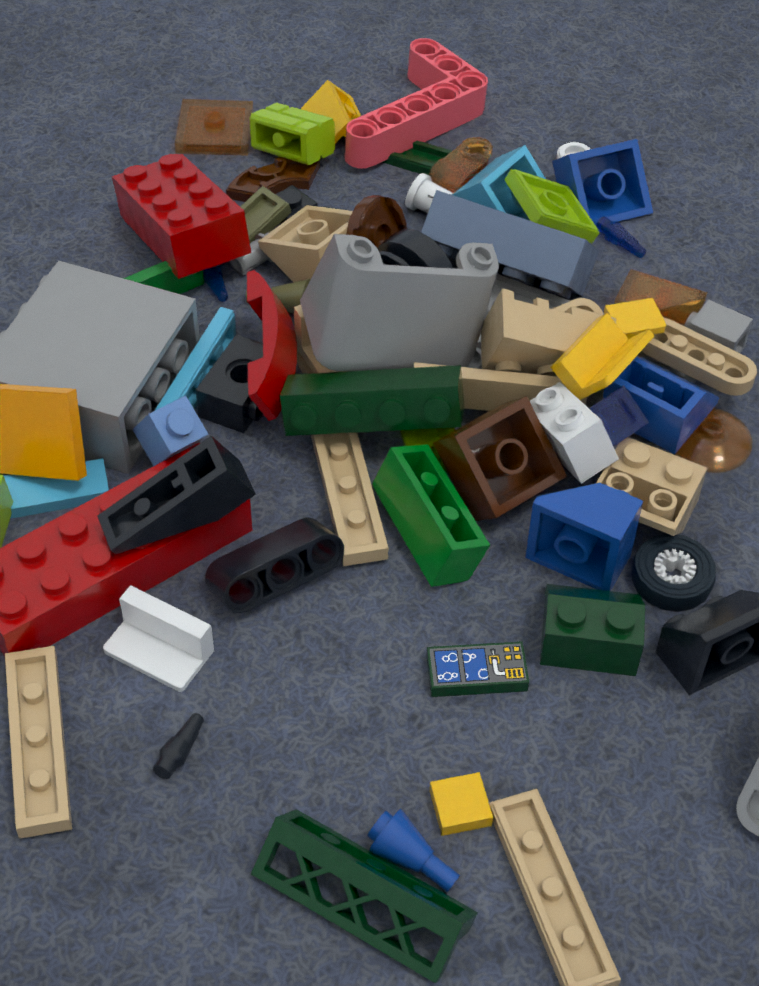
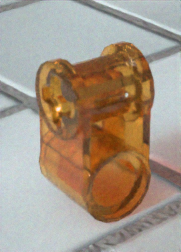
(462, 163)

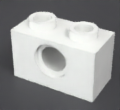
(574, 432)

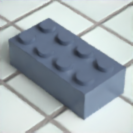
(522, 247)

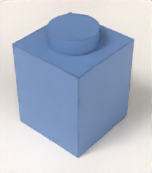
(170, 430)

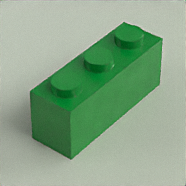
(430, 515)

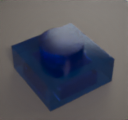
(619, 415)

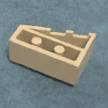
(529, 335)

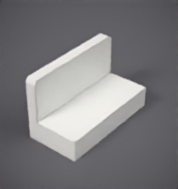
(160, 640)

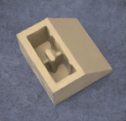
(662, 480)

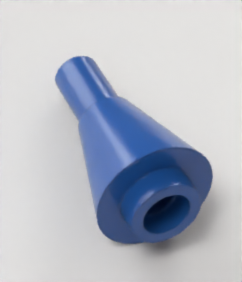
(402, 843)

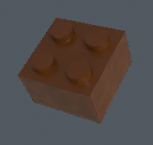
(500, 459)

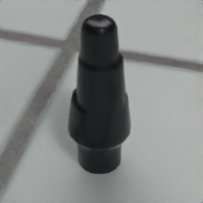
(178, 747)

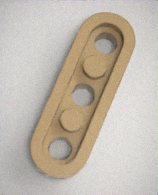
(702, 359)

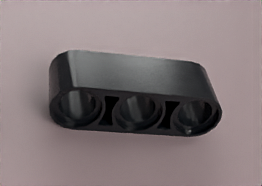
(255, 570)

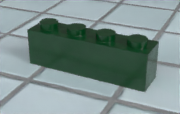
(373, 400)

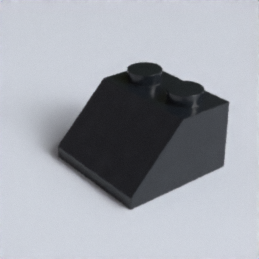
(712, 640)

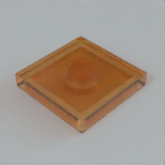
(214, 127)

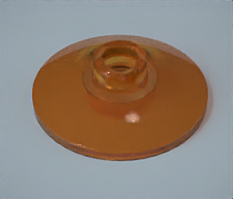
(718, 442)

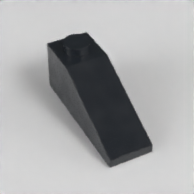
(179, 498)

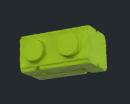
(292, 133)

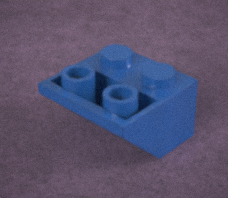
(666, 400)

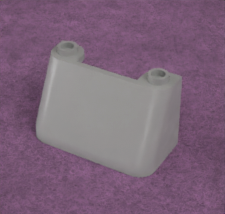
(395, 314)

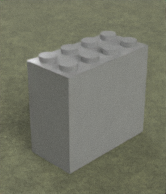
(109, 343)

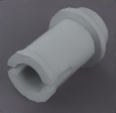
(248, 262)

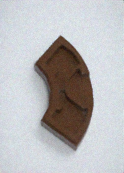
(274, 177)

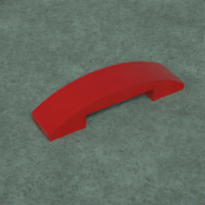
(279, 358)

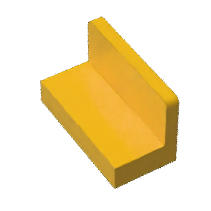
(333, 103)
(598, 357)

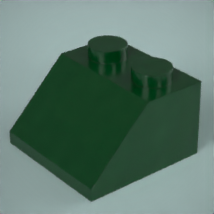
(592, 630)

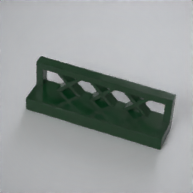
(374, 876)

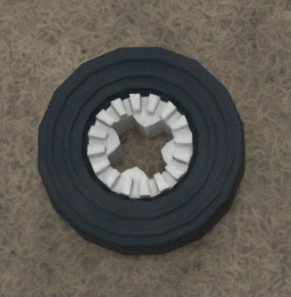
(672, 553)

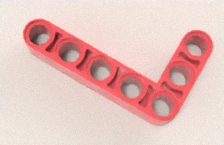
(448, 98)

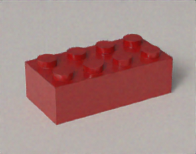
(181, 214)

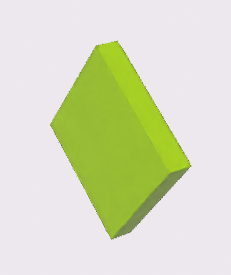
(551, 204)

